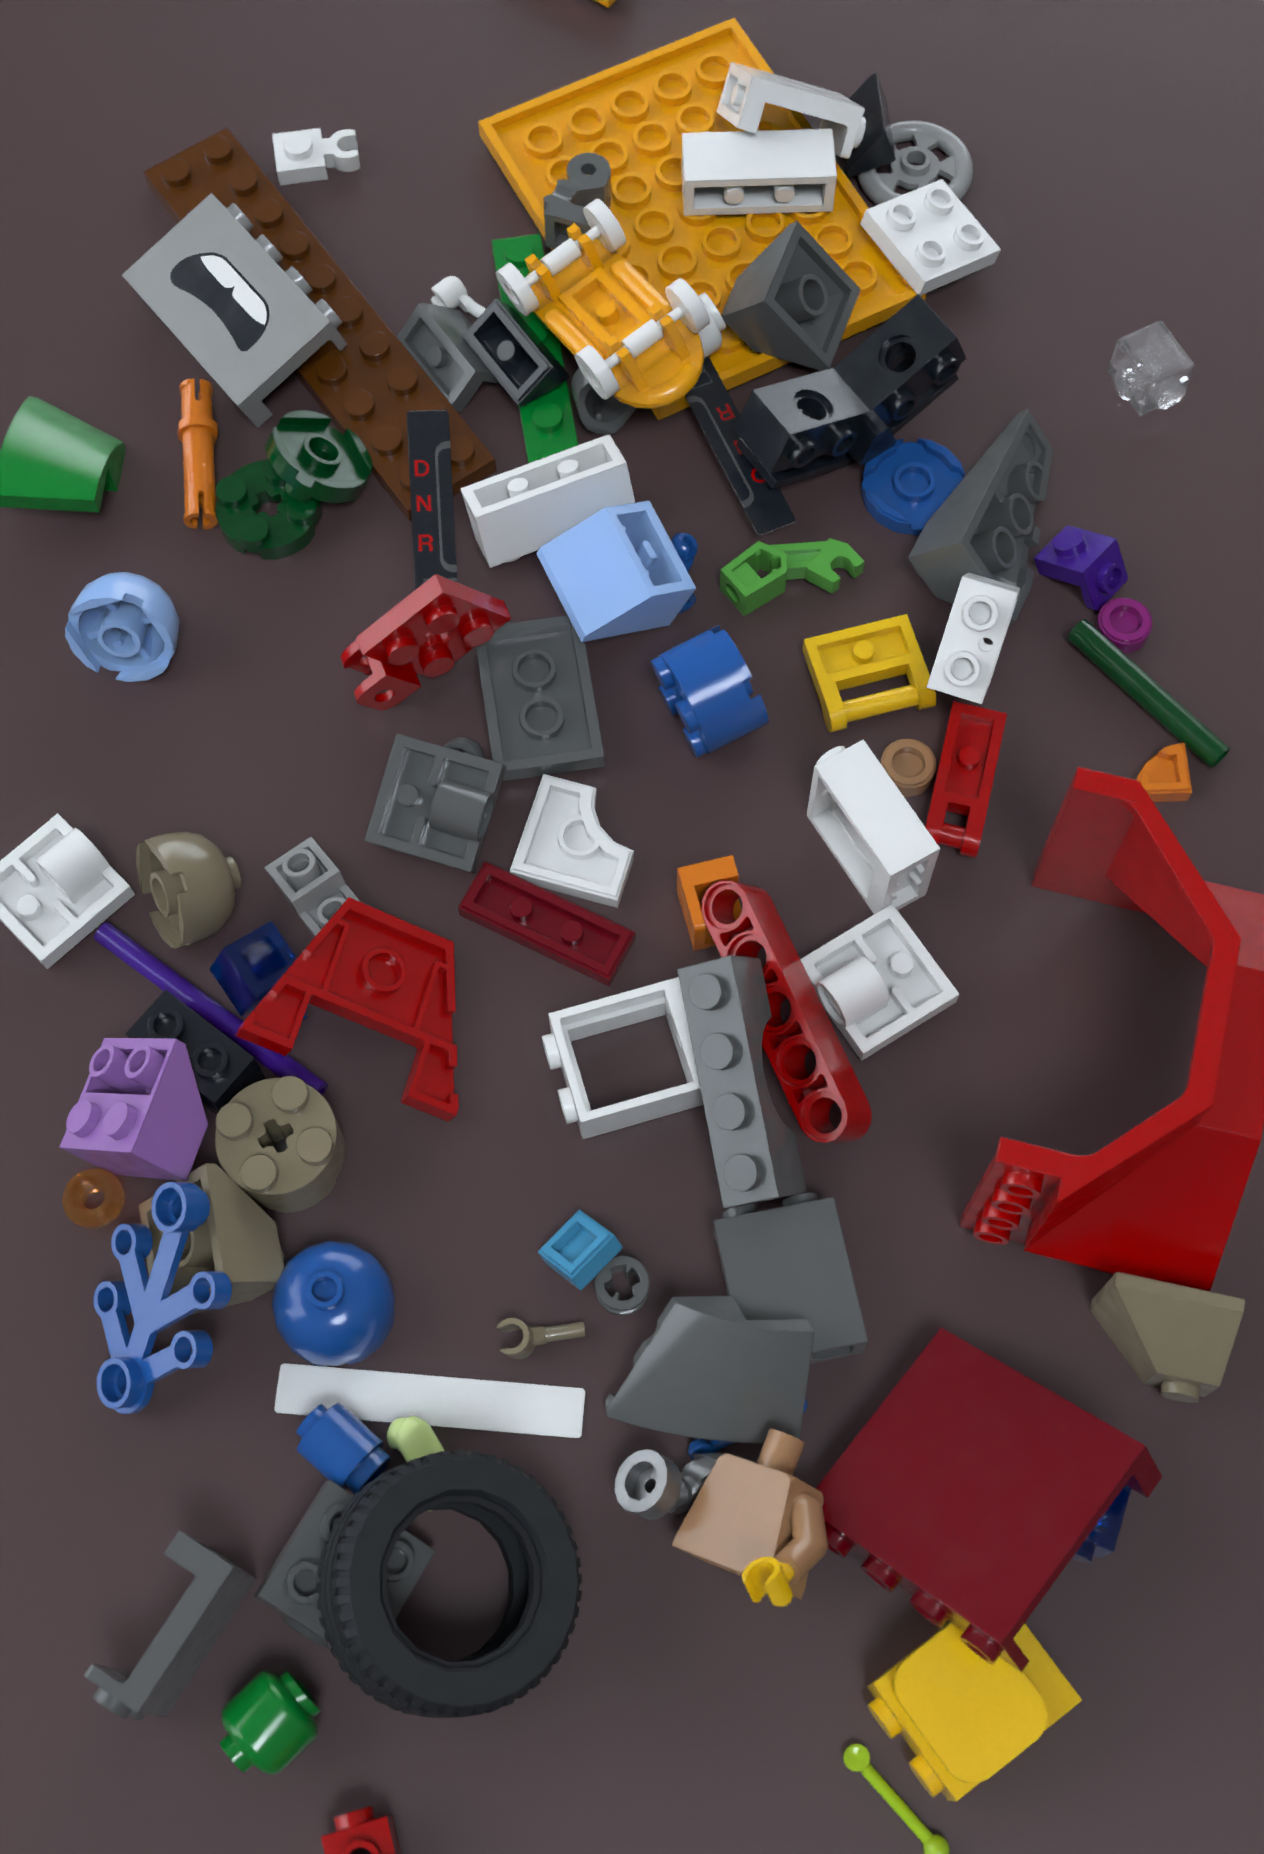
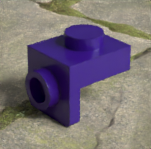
(1084, 561)

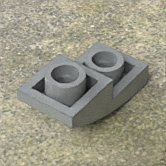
(310, 884)

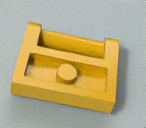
(863, 657)

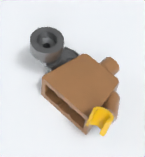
(740, 1512)

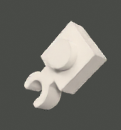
(306, 156)

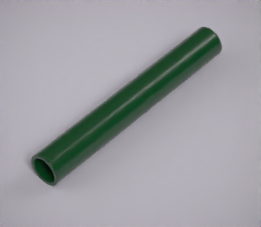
(1148, 693)

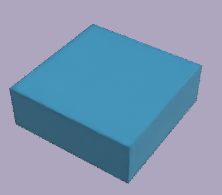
(580, 1249)

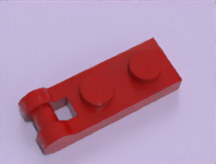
(965, 776)

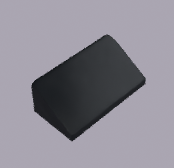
(877, 142)
(514, 353)

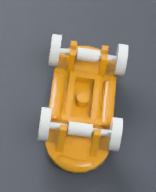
(611, 317)

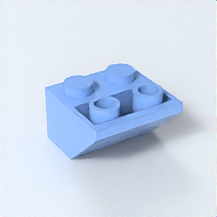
(617, 572)

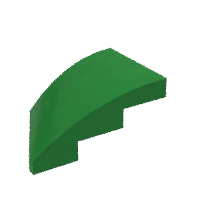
(57, 461)

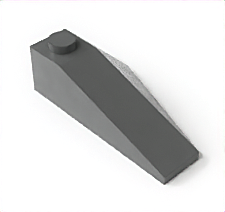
(989, 516)

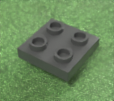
(435, 803)
(293, 1577)

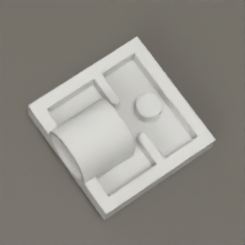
(930, 237)
(57, 890)
(878, 982)

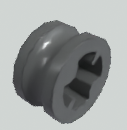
(639, 1291)

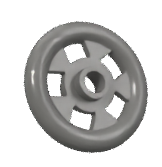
(926, 137)

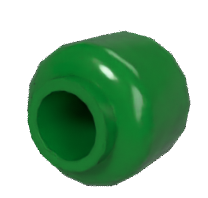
(269, 1722)

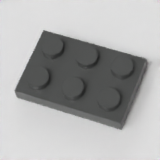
(539, 699)

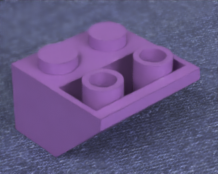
(138, 1110)

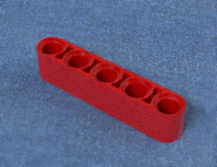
(808, 1023)

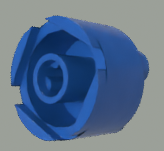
(709, 690)

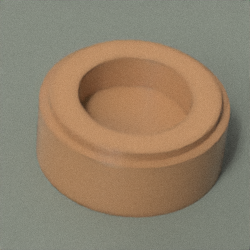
(909, 766)

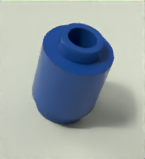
(341, 1447)

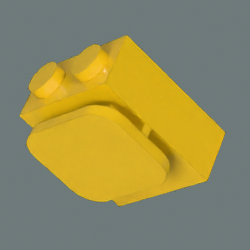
(965, 1713)

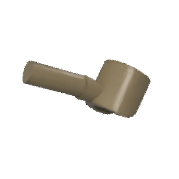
(537, 1335)

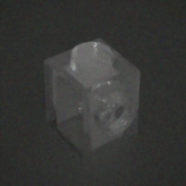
(1150, 368)

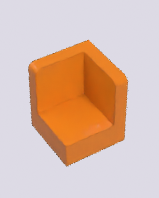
(691, 887)

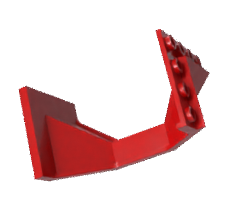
(1173, 1184)

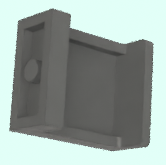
(793, 1267)
(181, 1640)

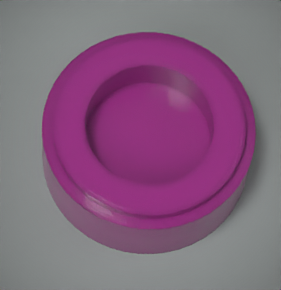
(1125, 623)

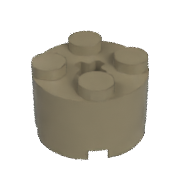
(275, 1112)

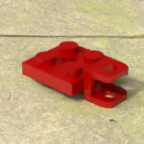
(421, 637)

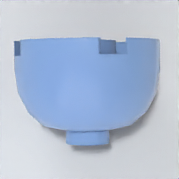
(124, 626)

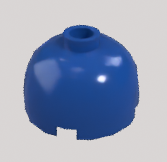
(333, 1304)

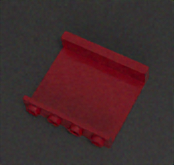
(976, 1492)

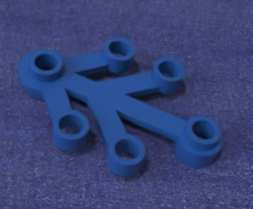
(130, 1374)

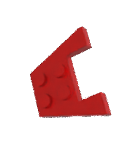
(381, 978)

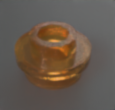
(81, 1187)

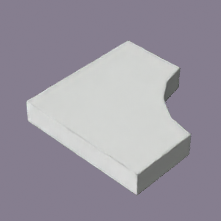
(568, 848)

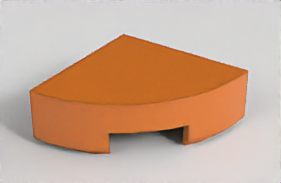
(1167, 775)

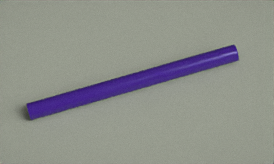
(199, 1002)

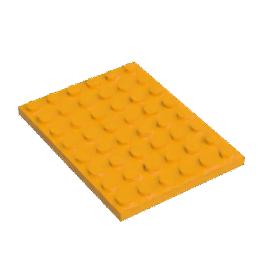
(637, 124)

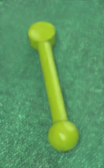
(857, 1760)

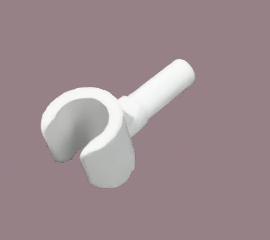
(452, 293)

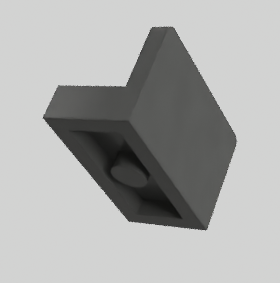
(437, 344)

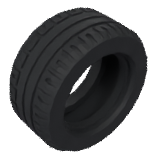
(540, 1582)

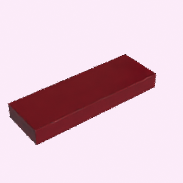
(547, 923)

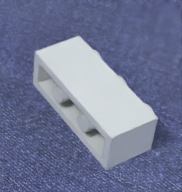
(758, 172)
(545, 498)

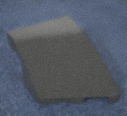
(717, 1374)

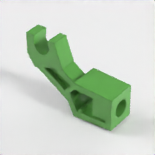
(785, 562)

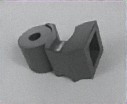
(586, 180)

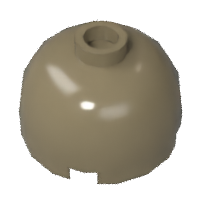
(189, 886)

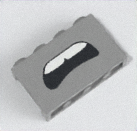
(233, 303)

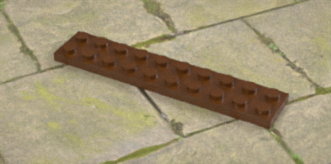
(374, 375)

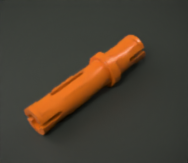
(198, 436)

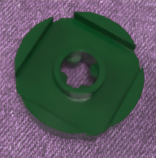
(317, 458)
(273, 536)

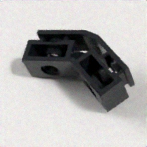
(855, 406)

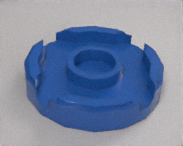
(909, 484)

